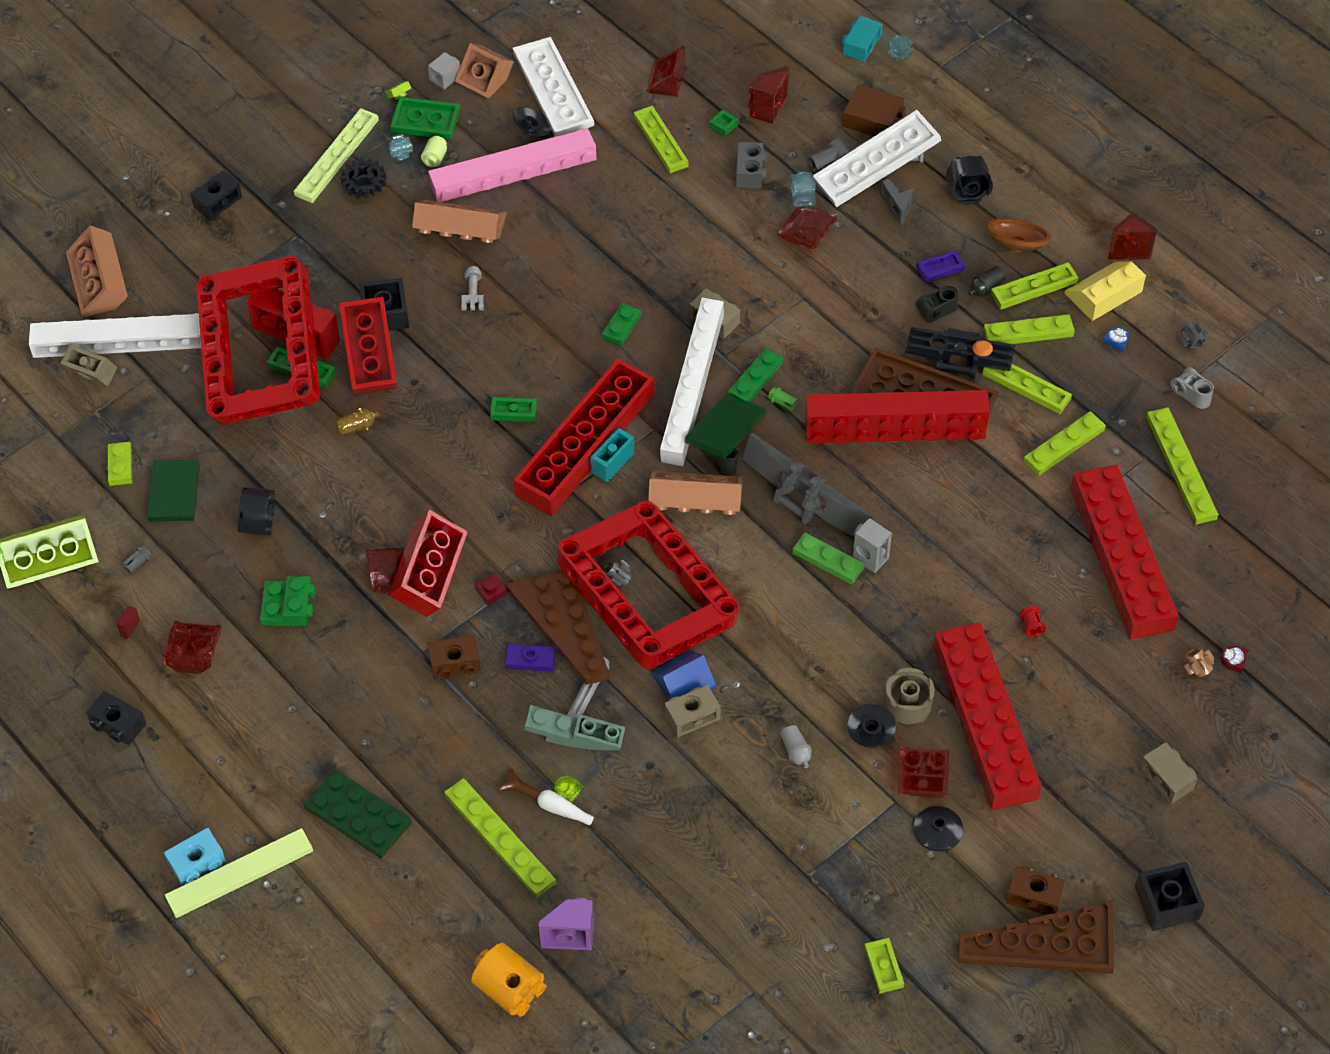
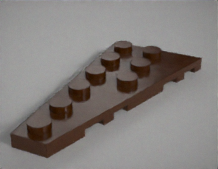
(893, 374)
(1055, 941)

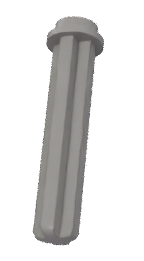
(584, 697)

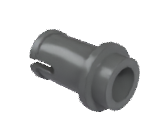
(137, 559)

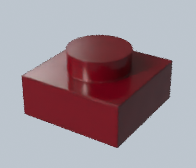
(490, 589)

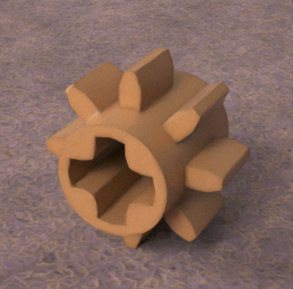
(1199, 662)

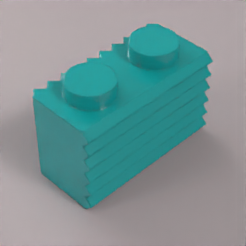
(861, 38)
(612, 455)

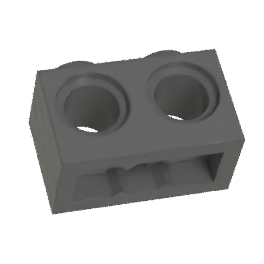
(750, 165)

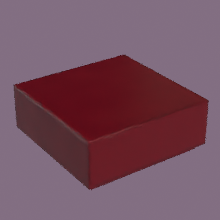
(128, 621)

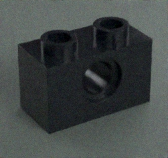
(216, 195)
(109, 707)

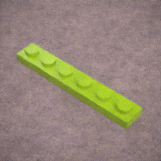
(1182, 466)
(500, 838)

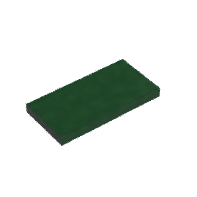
(725, 426)

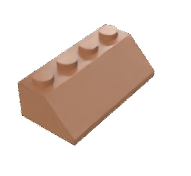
(459, 220)
(96, 272)
(696, 491)

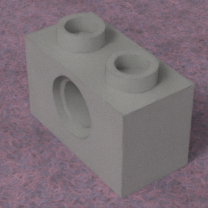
(872, 545)

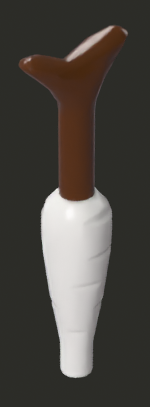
(547, 799)

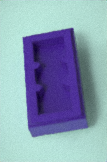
(940, 266)
(530, 657)

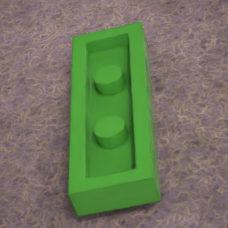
(828, 558)

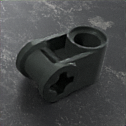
(938, 303)

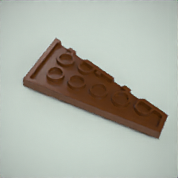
(563, 619)

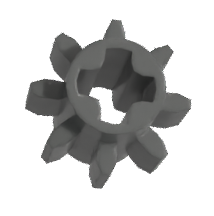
(1193, 335)
(618, 572)

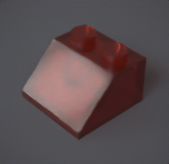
(768, 94)

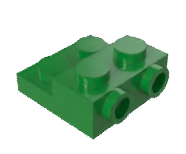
(288, 602)

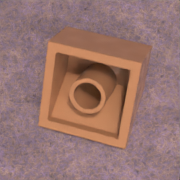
(483, 70)

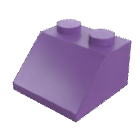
(568, 926)

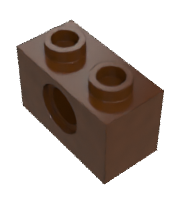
(462, 648)
(1023, 896)

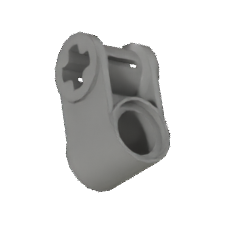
(1193, 388)

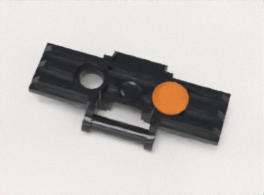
(961, 343)

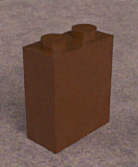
(872, 110)

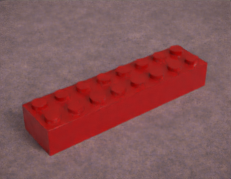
(896, 416)
(566, 455)
(1124, 552)
(986, 716)

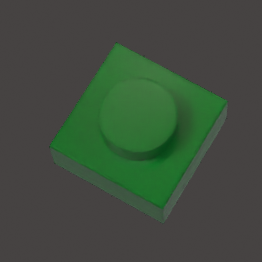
(723, 123)

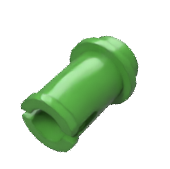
(782, 398)

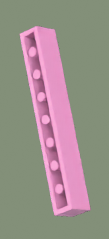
(512, 165)

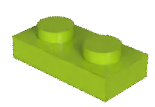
(120, 463)
(884, 965)

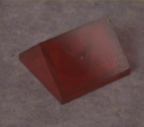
(668, 73)
(1132, 239)

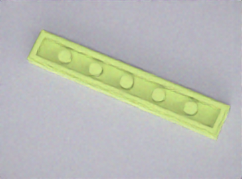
(336, 155)
(238, 873)

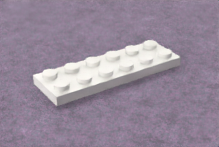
(553, 87)
(876, 158)

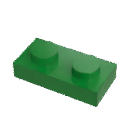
(621, 324)
(513, 409)

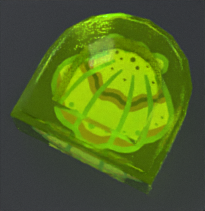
(568, 788)

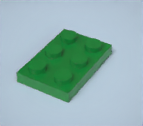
(425, 118)

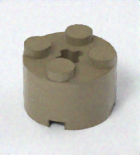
(909, 696)

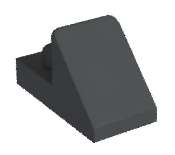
(897, 202)

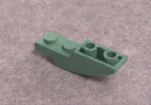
(574, 732)

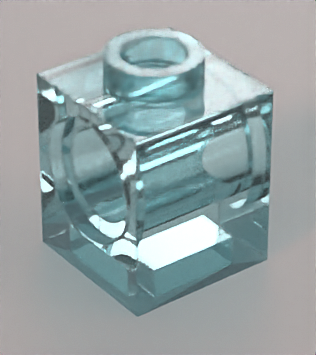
(802, 189)

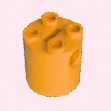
(507, 979)

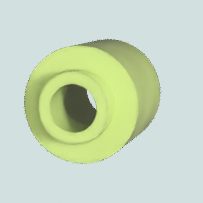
(434, 151)

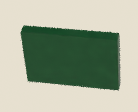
(173, 490)

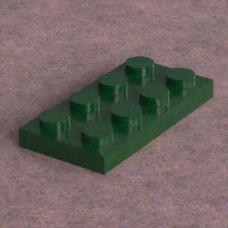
(357, 813)

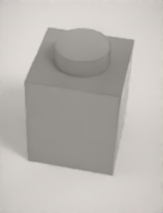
(443, 70)

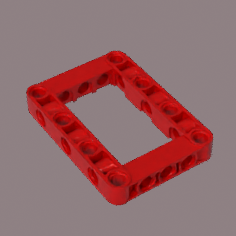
(217, 349)
(644, 645)

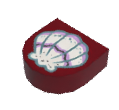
(1234, 658)

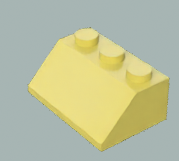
(1107, 288)

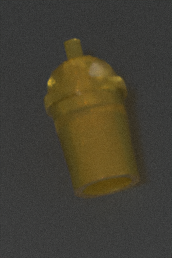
(356, 421)

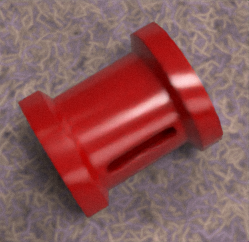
(1032, 621)

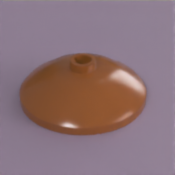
(1018, 234)

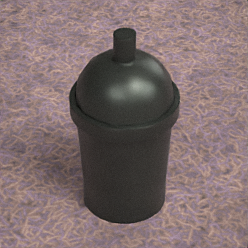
(985, 282)

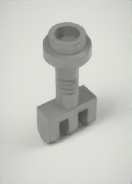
(473, 275)

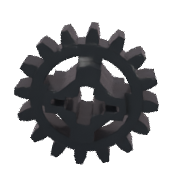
(363, 178)

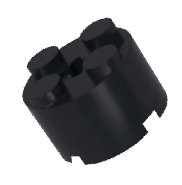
(969, 179)
(256, 511)

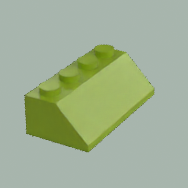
(46, 551)

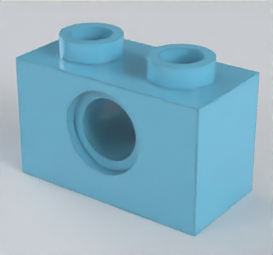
(202, 845)

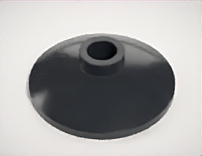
(531, 122)
(871, 717)
(936, 837)

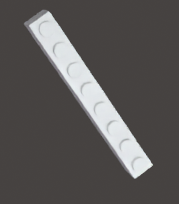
(116, 335)
(692, 381)

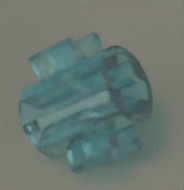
(900, 47)
(400, 147)

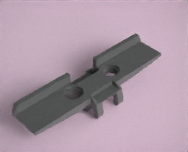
(771, 465)

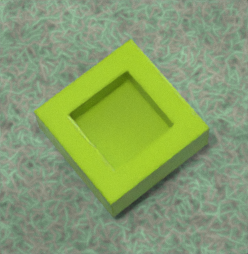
(398, 90)

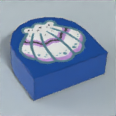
(1117, 338)

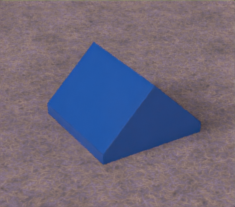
(683, 674)

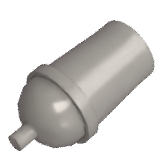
(797, 748)

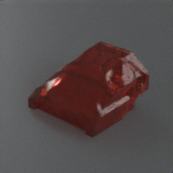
(807, 226)
(383, 567)
(191, 647)
(923, 772)

